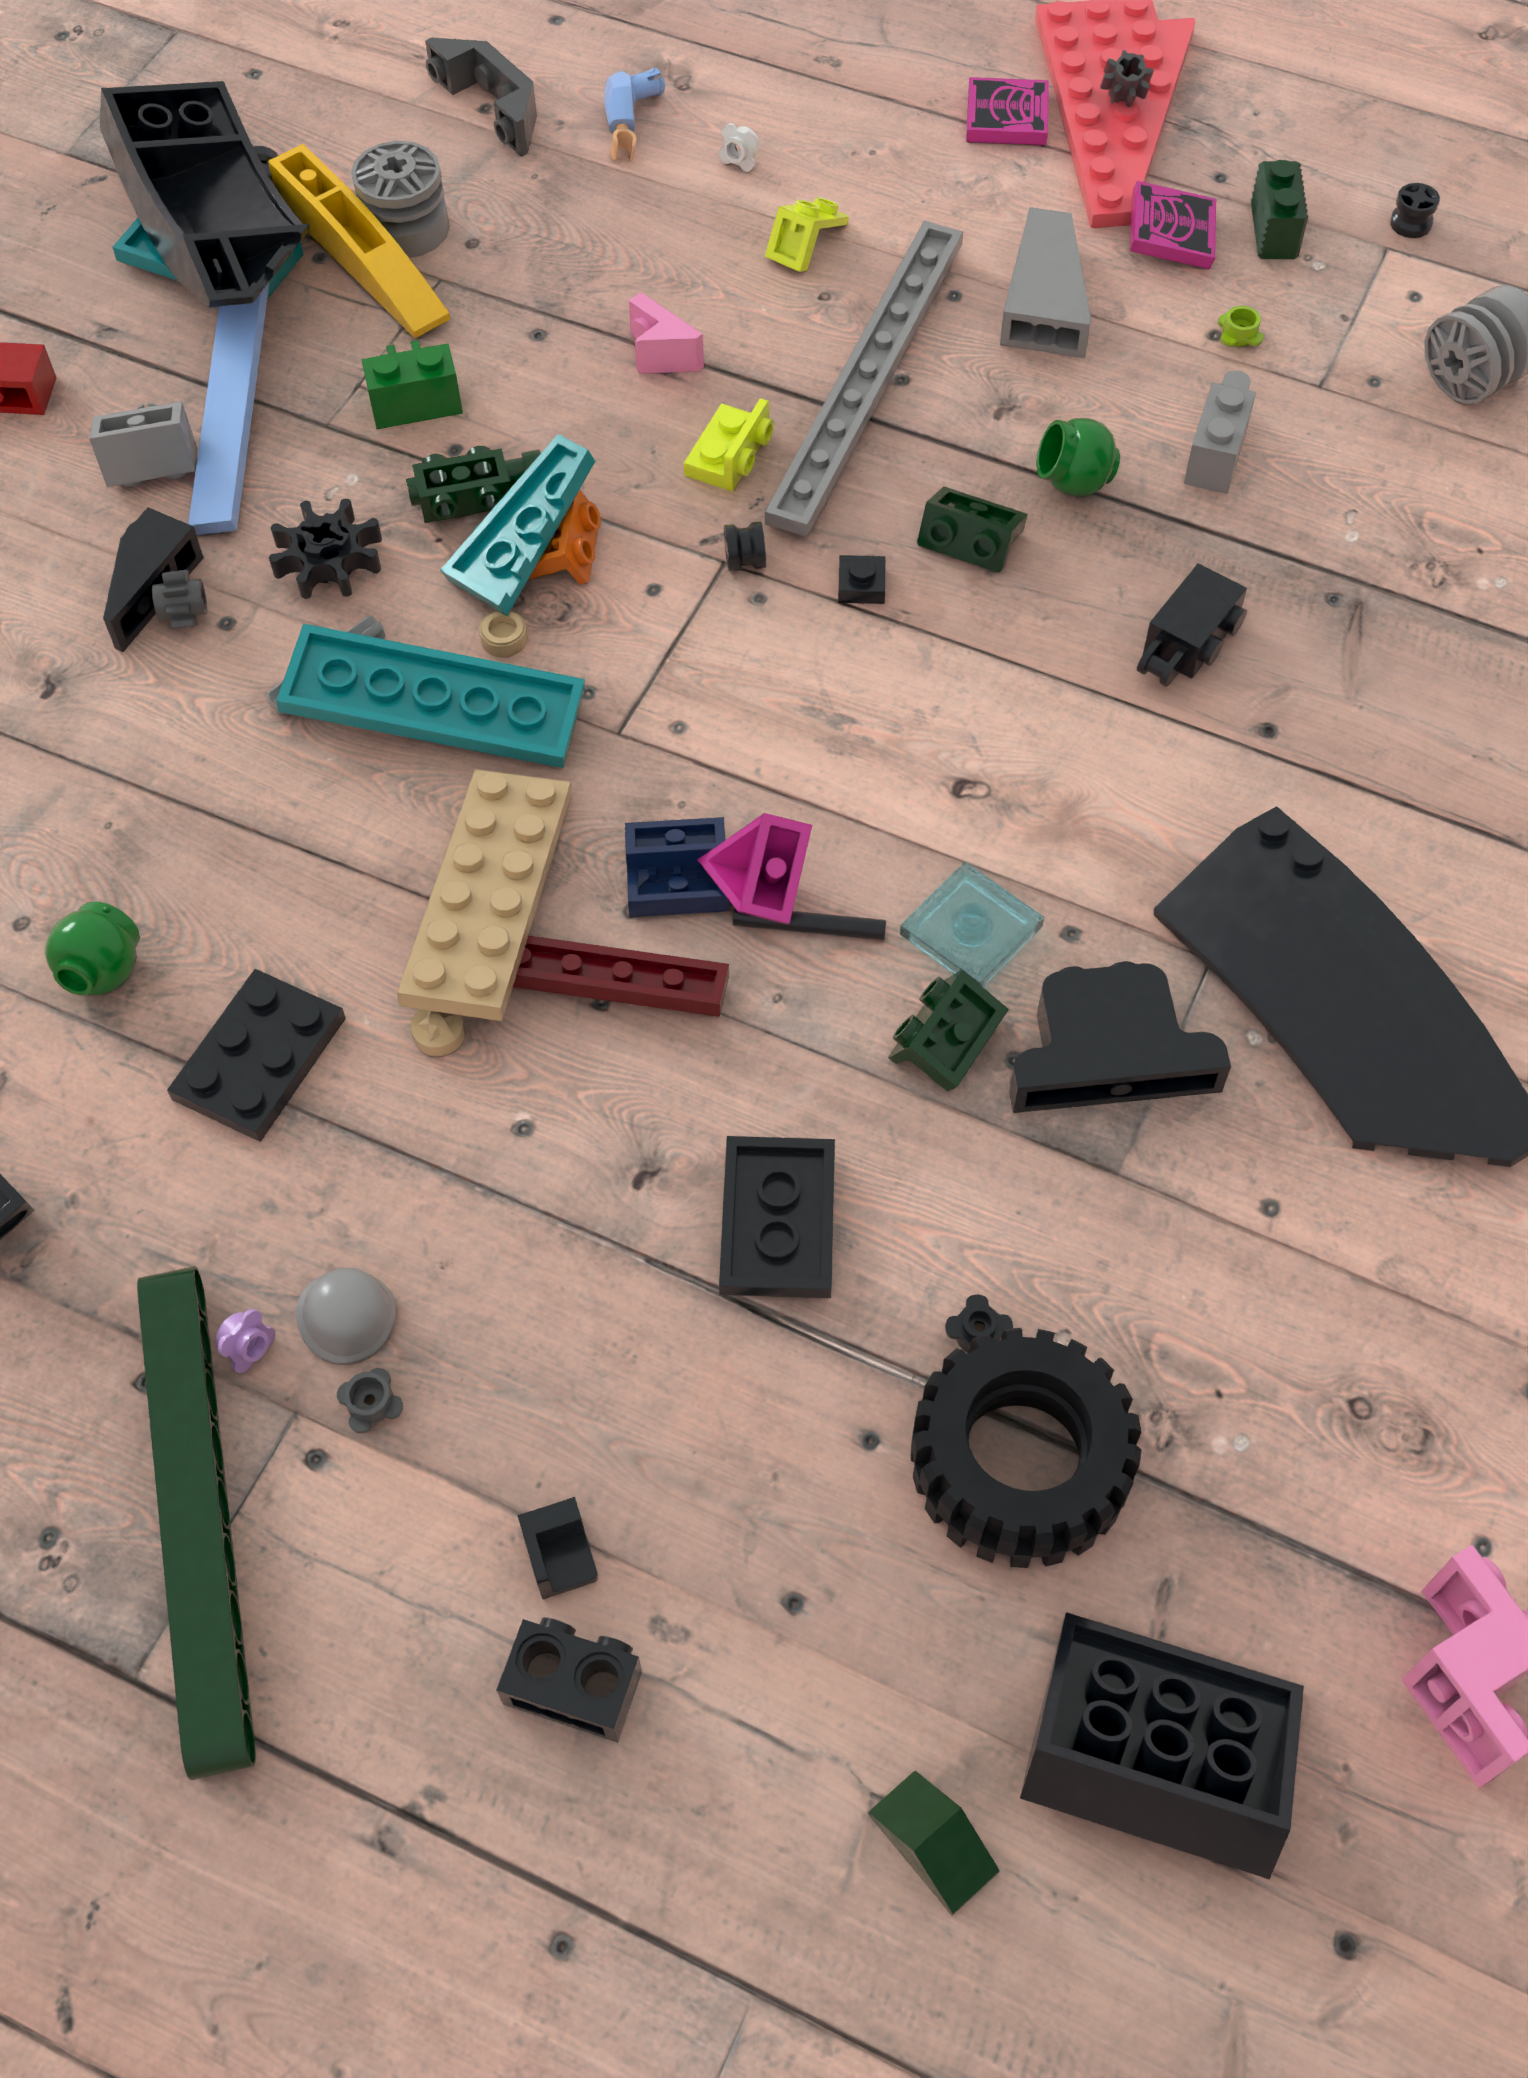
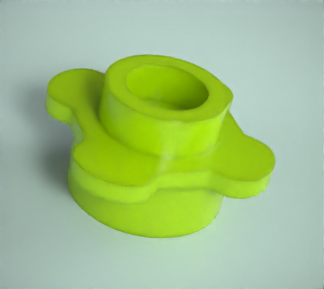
(1241, 327)

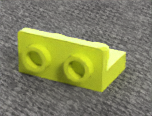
(729, 445)

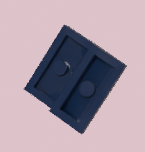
(666, 869)

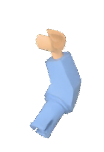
(619, 100)

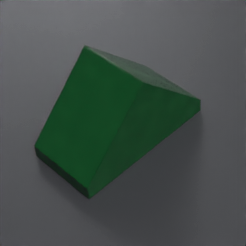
(935, 1840)

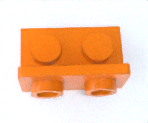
(572, 543)

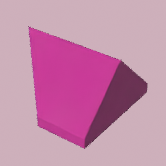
(761, 866)

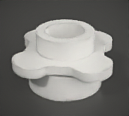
(748, 144)

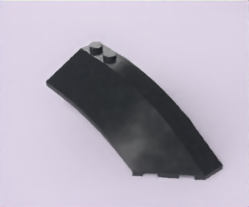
(199, 188)
(1349, 996)

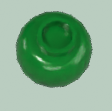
(1078, 456)
(92, 949)

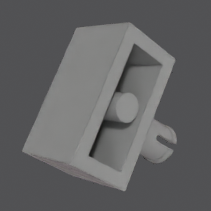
(144, 444)

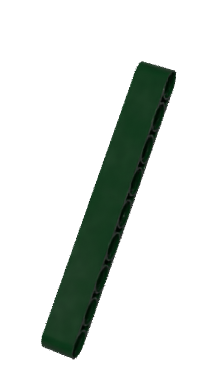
(195, 1527)

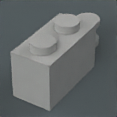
(1220, 433)

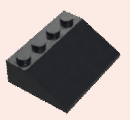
(1167, 1746)

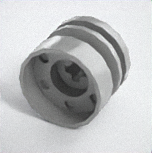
(405, 193)
(1480, 345)

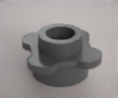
(367, 1384)

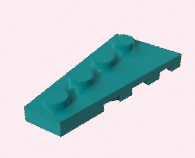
(514, 535)

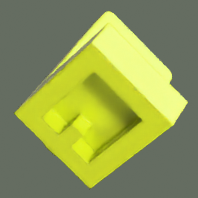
(797, 231)

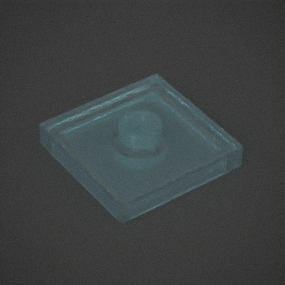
(971, 925)

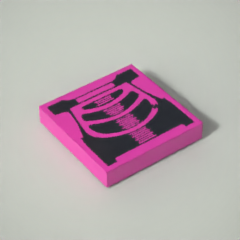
(1007, 111)
(1173, 225)

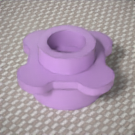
(244, 1339)

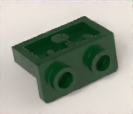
(970, 528)
(948, 1029)

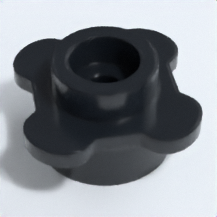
(976, 1311)

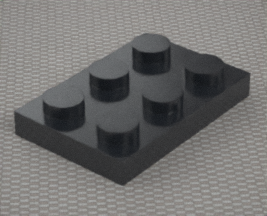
(257, 1054)
(777, 1217)

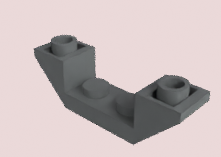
(466, 62)

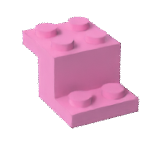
(1467, 1672)

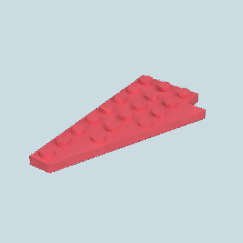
(1108, 140)

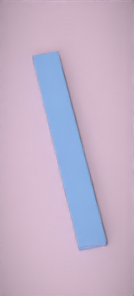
(227, 417)

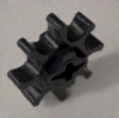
(325, 548)

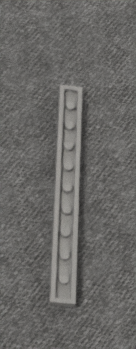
(863, 380)

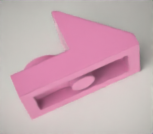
(663, 339)

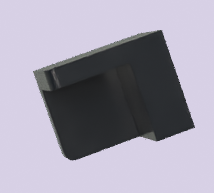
(558, 1548)

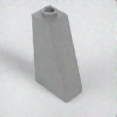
(1047, 290)

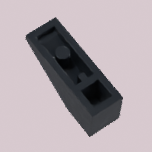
(146, 551)

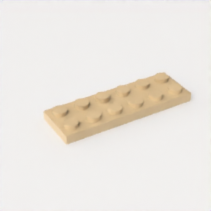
(485, 896)

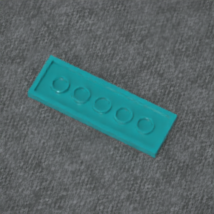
(431, 695)

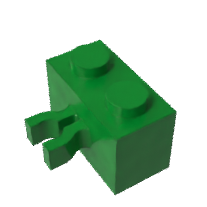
(412, 385)

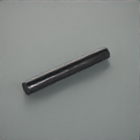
(819, 924)

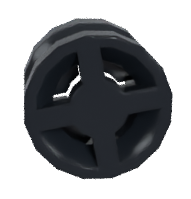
(1414, 210)
(745, 546)

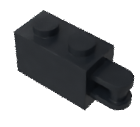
(1193, 625)

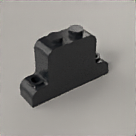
(1113, 1041)

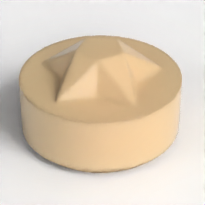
(437, 1032)

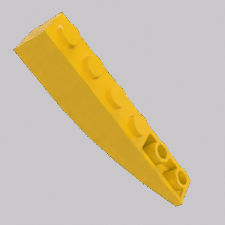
(356, 239)

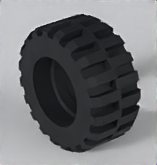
(1044, 1378)

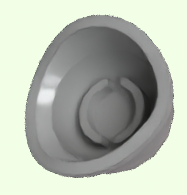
(345, 1316)

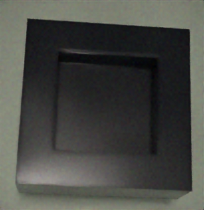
(861, 579)

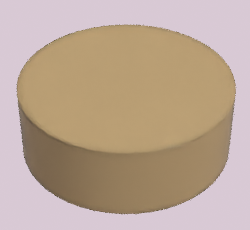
(503, 634)

